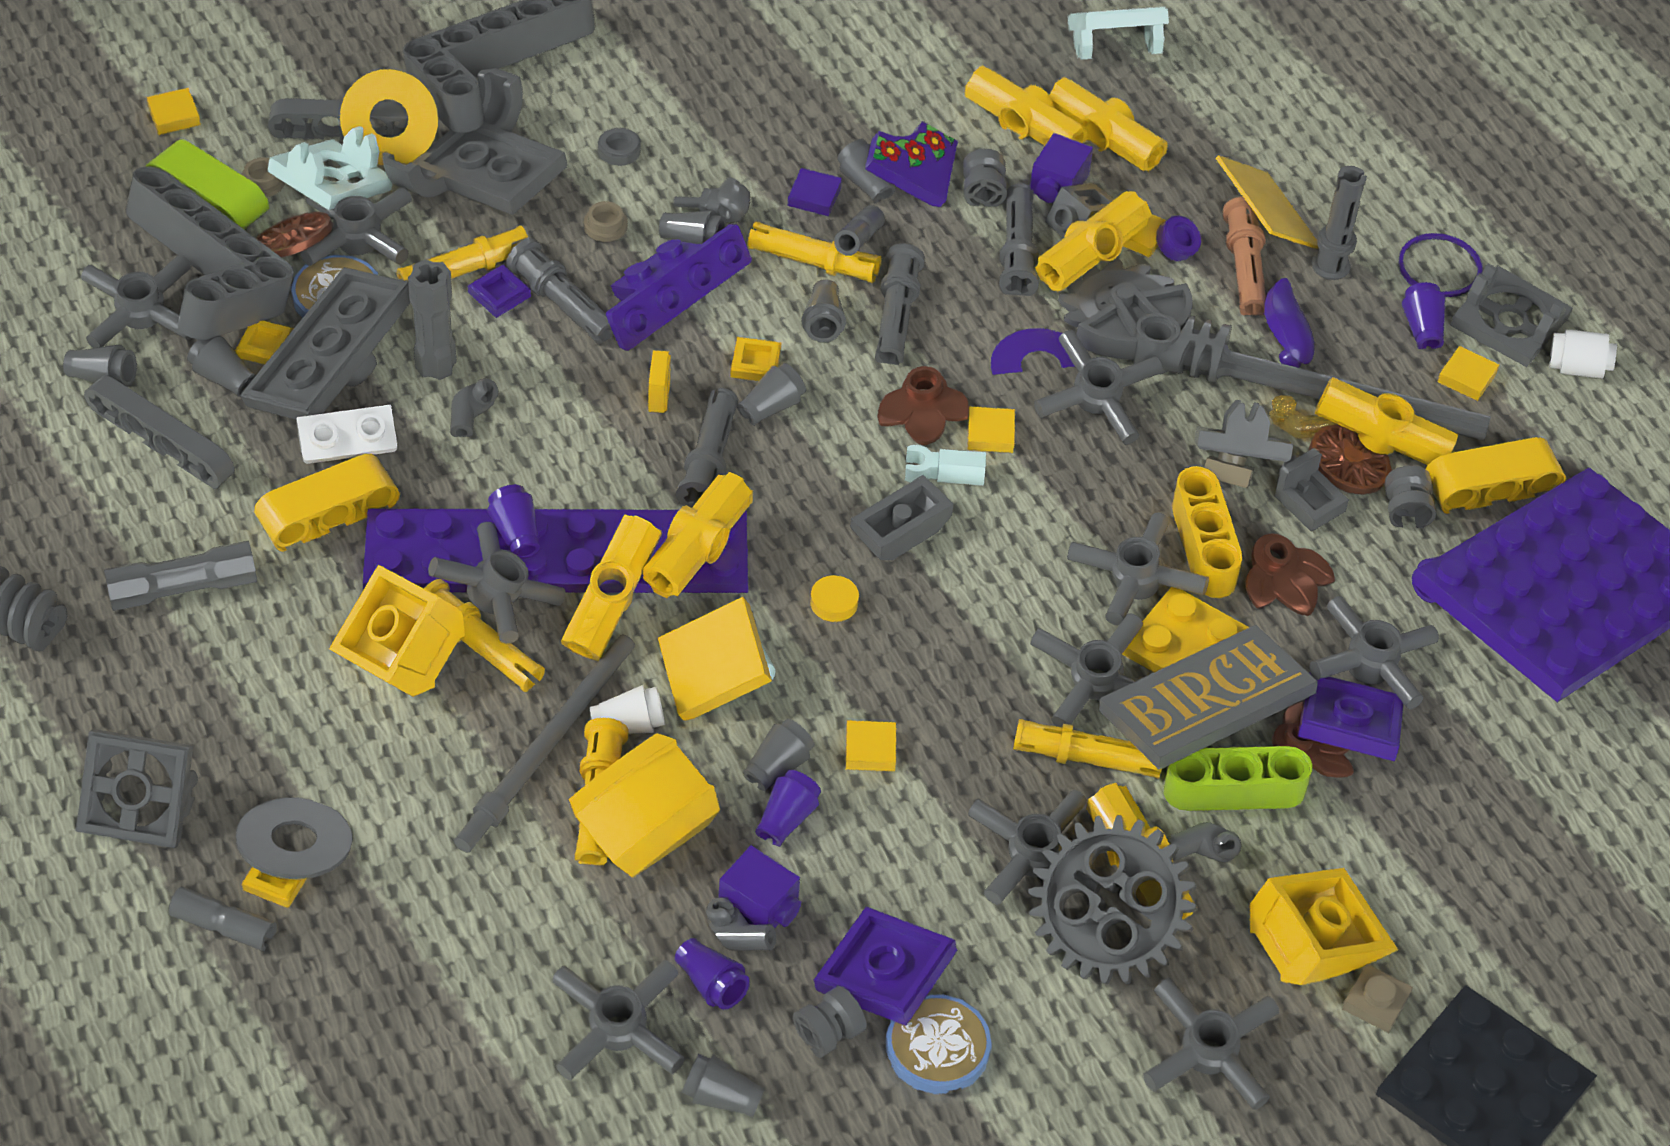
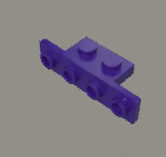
(672, 282)

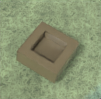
(1230, 469)
(1377, 998)

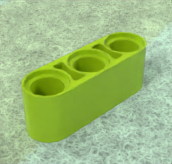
(214, 182)
(1260, 775)

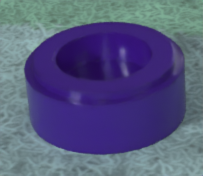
(1178, 238)

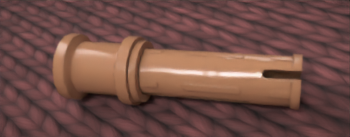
(1245, 242)

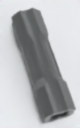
(430, 296)
(145, 582)

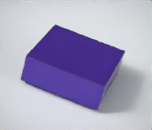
(814, 192)
(499, 291)

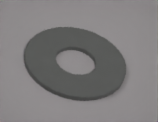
(259, 850)

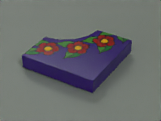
(915, 162)

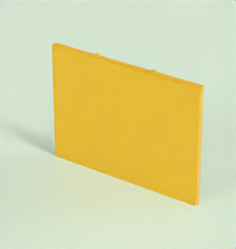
(1268, 202)

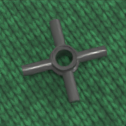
(359, 228)
(136, 300)
(1101, 373)
(1137, 568)
(497, 582)
(1374, 652)
(1092, 655)
(1030, 830)
(617, 1002)
(1206, 1059)

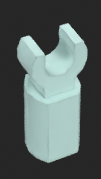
(946, 465)

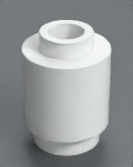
(1582, 353)

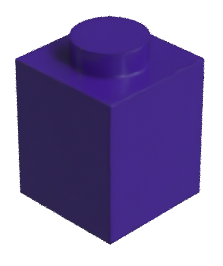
(1060, 165)
(761, 889)

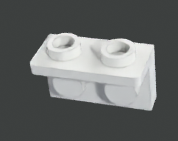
(346, 434)

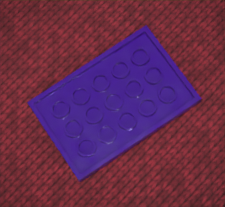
(1561, 583)

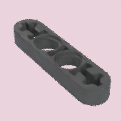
(301, 109)
(160, 430)

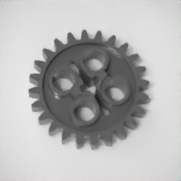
(1086, 937)

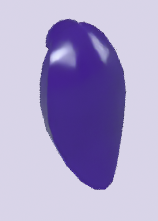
(1289, 325)

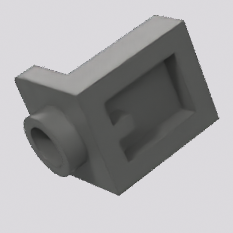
(1076, 204)

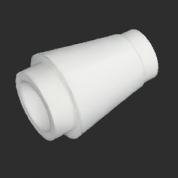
(637, 709)

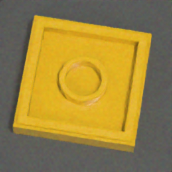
(714, 659)

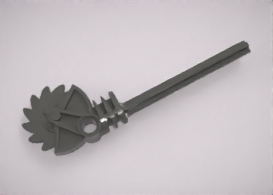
(1148, 316)

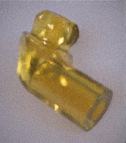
(1296, 424)

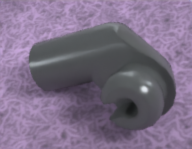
(469, 404)
(1207, 841)
(734, 930)

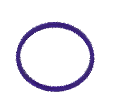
(1468, 248)

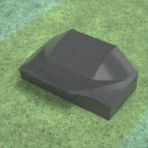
(903, 519)

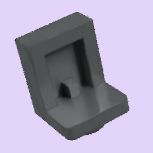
(1309, 492)

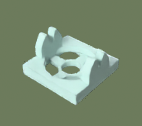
(1149, 17)
(305, 169)

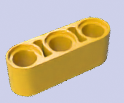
(1494, 473)
(325, 500)
(1207, 530)

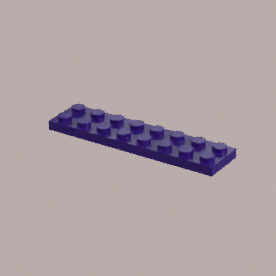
(568, 540)

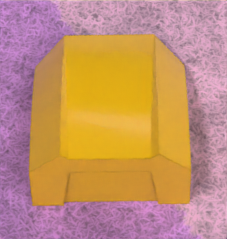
(400, 632)
(645, 804)
(1317, 926)

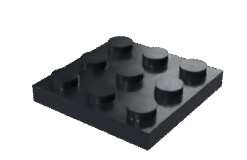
(1485, 1078)

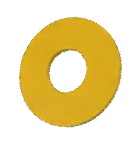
(404, 89)

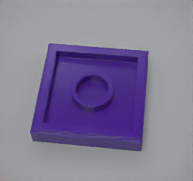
(1353, 718)
(887, 964)

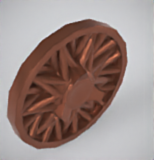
(296, 233)
(1349, 462)

